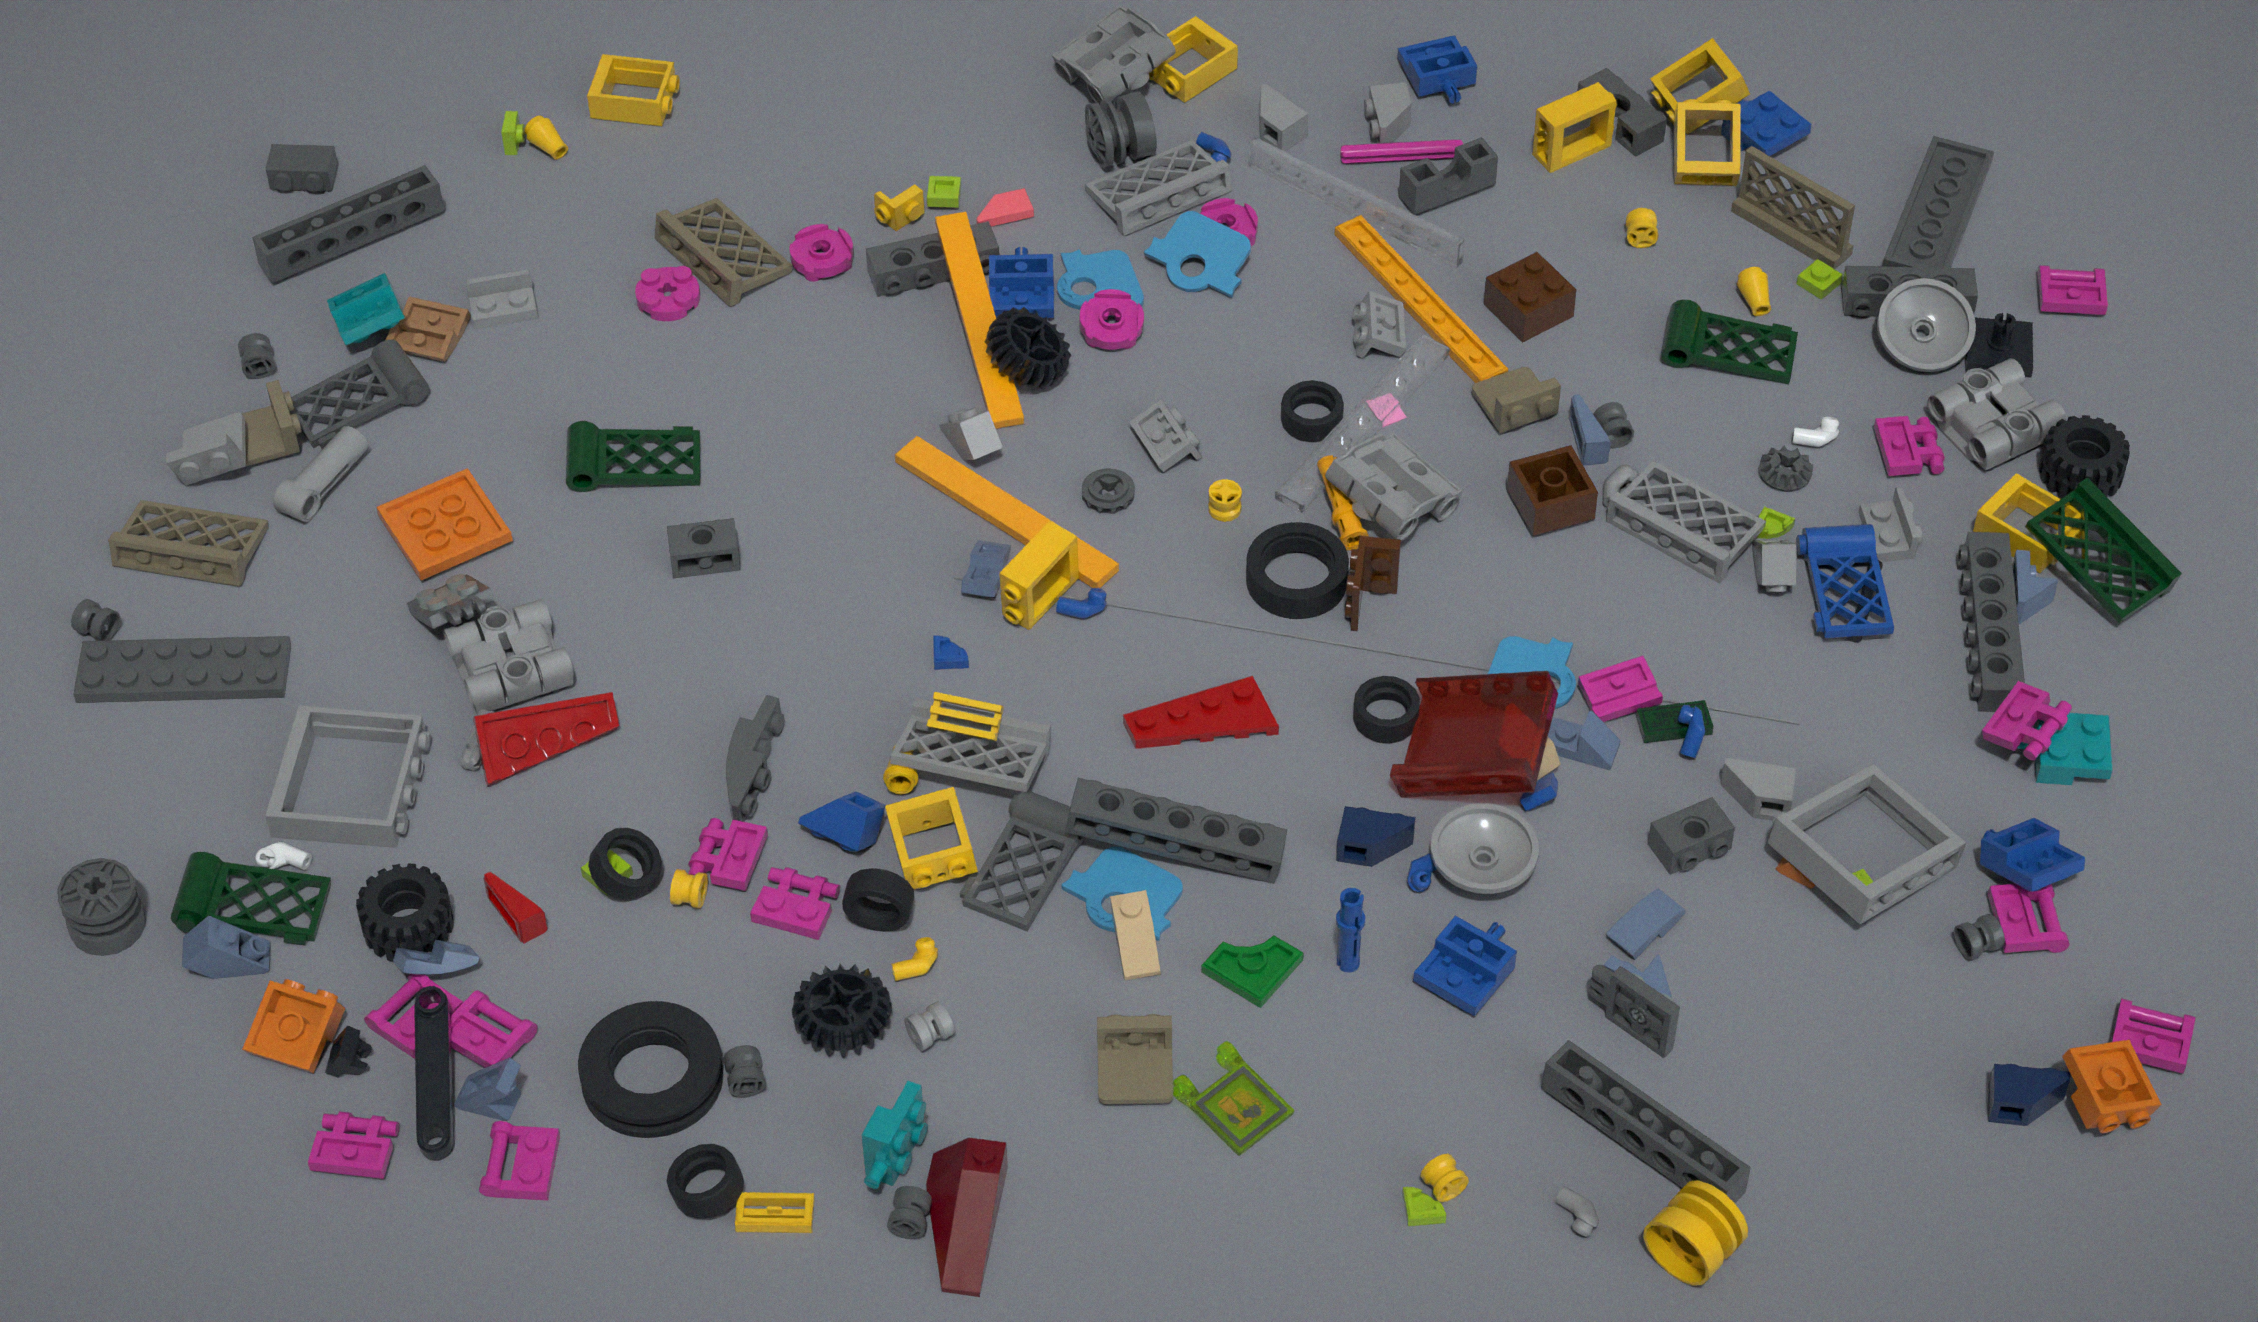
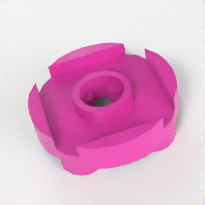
(1236, 216)
(826, 264)
(678, 281)
(1107, 335)

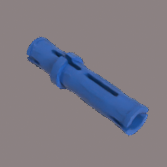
(1350, 921)

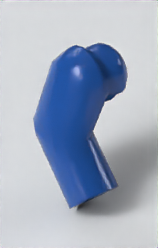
(1215, 145)
(1085, 608)
(1695, 732)
(1420, 873)

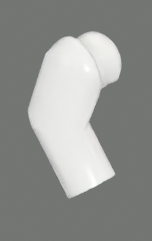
(1819, 436)
(281, 855)

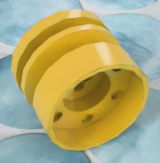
(1695, 1232)

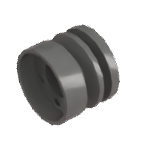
(1120, 129)
(101, 906)

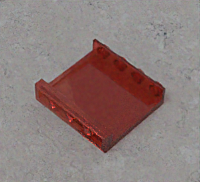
(1478, 735)

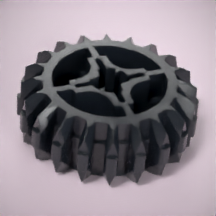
(1027, 348)
(841, 1010)

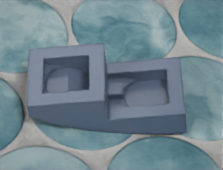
(985, 565)
(1644, 922)
(444, 958)

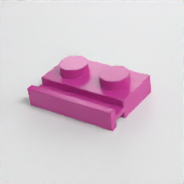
(1620, 689)

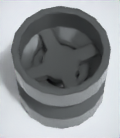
(256, 356)
(1615, 424)
(92, 619)
(1979, 936)
(744, 1071)
(910, 1208)

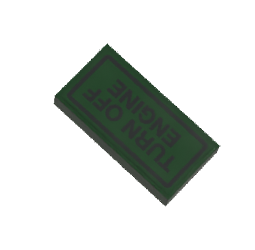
(1662, 722)

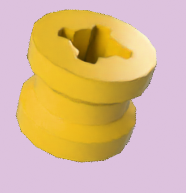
(1641, 228)
(1224, 500)
(688, 888)
(1444, 1177)

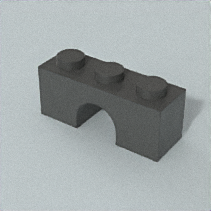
(1638, 123)
(1470, 171)

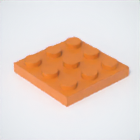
(444, 524)

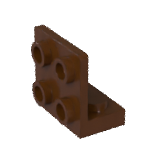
(1375, 571)

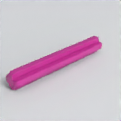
(1399, 151)

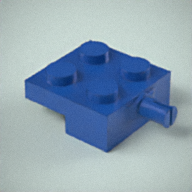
(1438, 67)
(1768, 124)
(1022, 282)
(2029, 855)
(1467, 964)

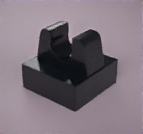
(344, 1052)

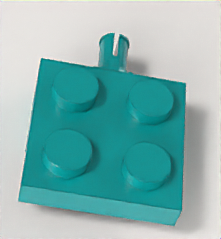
(366, 309)
(2076, 750)
(892, 1137)

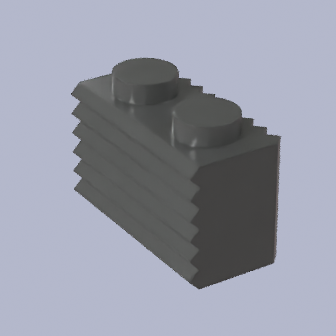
(301, 167)

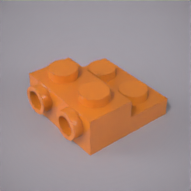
(293, 1025)
(2110, 1086)

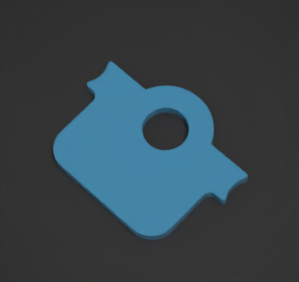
(1202, 238)
(1103, 269)
(1525, 655)
(1120, 873)

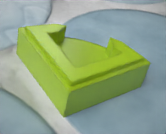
(1775, 523)
(1421, 1208)

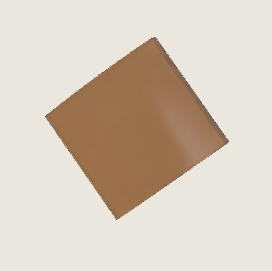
(430, 328)

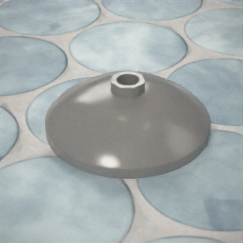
(1931, 308)
(1484, 835)

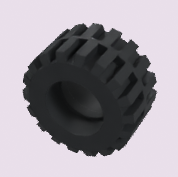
(2081, 451)
(401, 890)

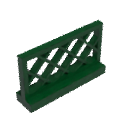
(2119, 537)

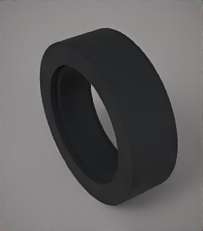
(1303, 539)

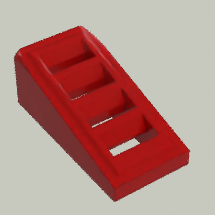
(518, 911)

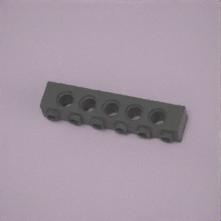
(348, 224)
(1992, 617)
(1176, 830)
(1641, 1123)

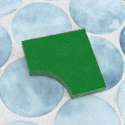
(1253, 970)

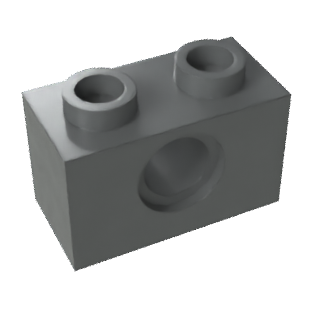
(703, 548)
(1691, 836)

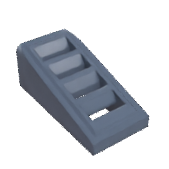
(1589, 436)

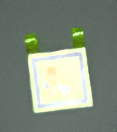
(1236, 1106)

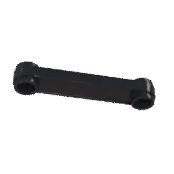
(433, 1073)

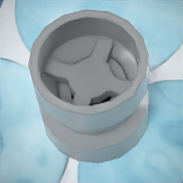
(929, 1026)

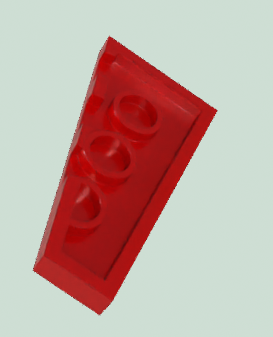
(1218, 711)
(532, 734)

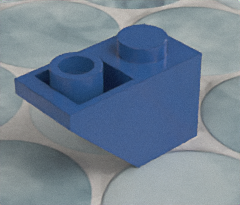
(848, 820)

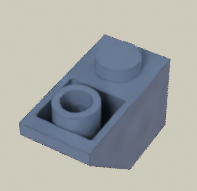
(224, 950)

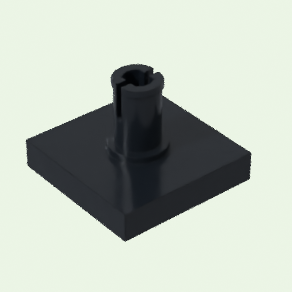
(1999, 341)

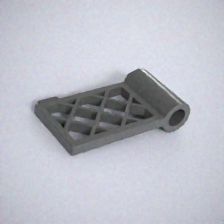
(388, 366)
(1039, 819)

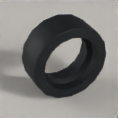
(1306, 393)
(1389, 689)
(639, 846)
(879, 884)
(711, 1201)

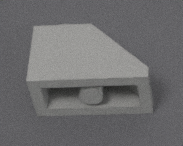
(1775, 564)

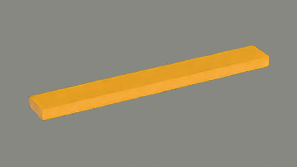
(1419, 299)
(977, 315)
(995, 504)

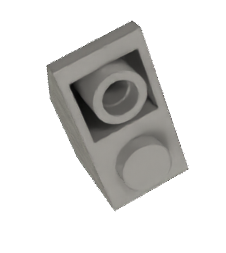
(1389, 111)
(1281, 120)
(971, 433)
(1759, 787)

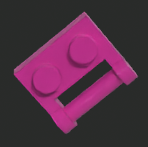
(2072, 290)
(2016, 916)
(403, 1030)
(482, 1040)
(2154, 1044)
(532, 1163)

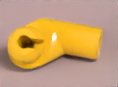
(920, 961)

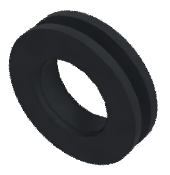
(664, 1111)

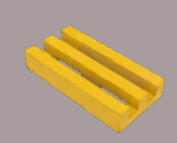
(937, 710)
(774, 1218)

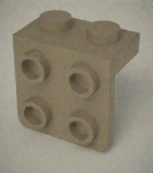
(1517, 398)
(271, 429)
(1135, 1059)

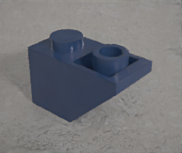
(1372, 836)
(2024, 1093)

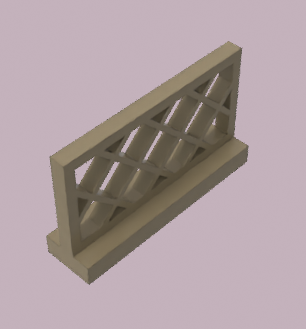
(1786, 220)
(704, 258)
(187, 556)

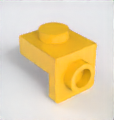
(901, 209)

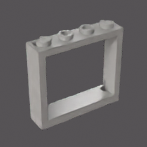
(346, 724)
(1838, 882)

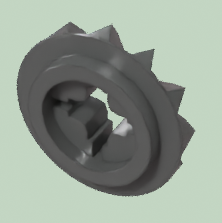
(1783, 477)
(1109, 480)

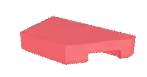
(1007, 208)

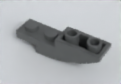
(747, 757)

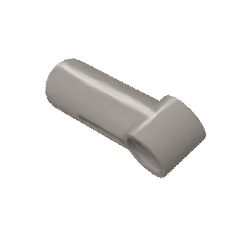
(304, 494)

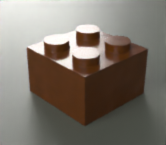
(1529, 296)
(1552, 490)

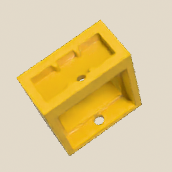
(1211, 44)
(1689, 66)
(635, 72)
(1551, 119)
(1706, 171)
(2032, 499)
(1039, 575)
(923, 814)

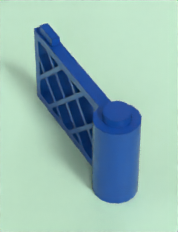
(1841, 549)

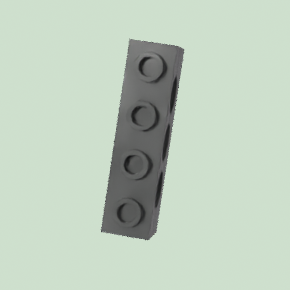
(920, 261)
(1868, 286)

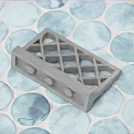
(1164, 197)
(1671, 535)
(1014, 739)

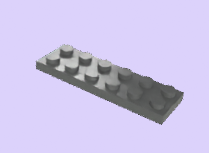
(1939, 205)
(182, 669)

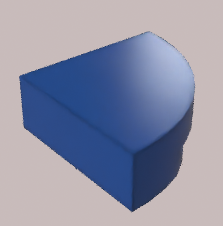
(948, 654)
(1545, 790)

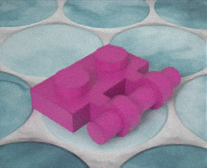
(1899, 446)
(2017, 715)
(738, 852)
(794, 912)
(351, 1153)

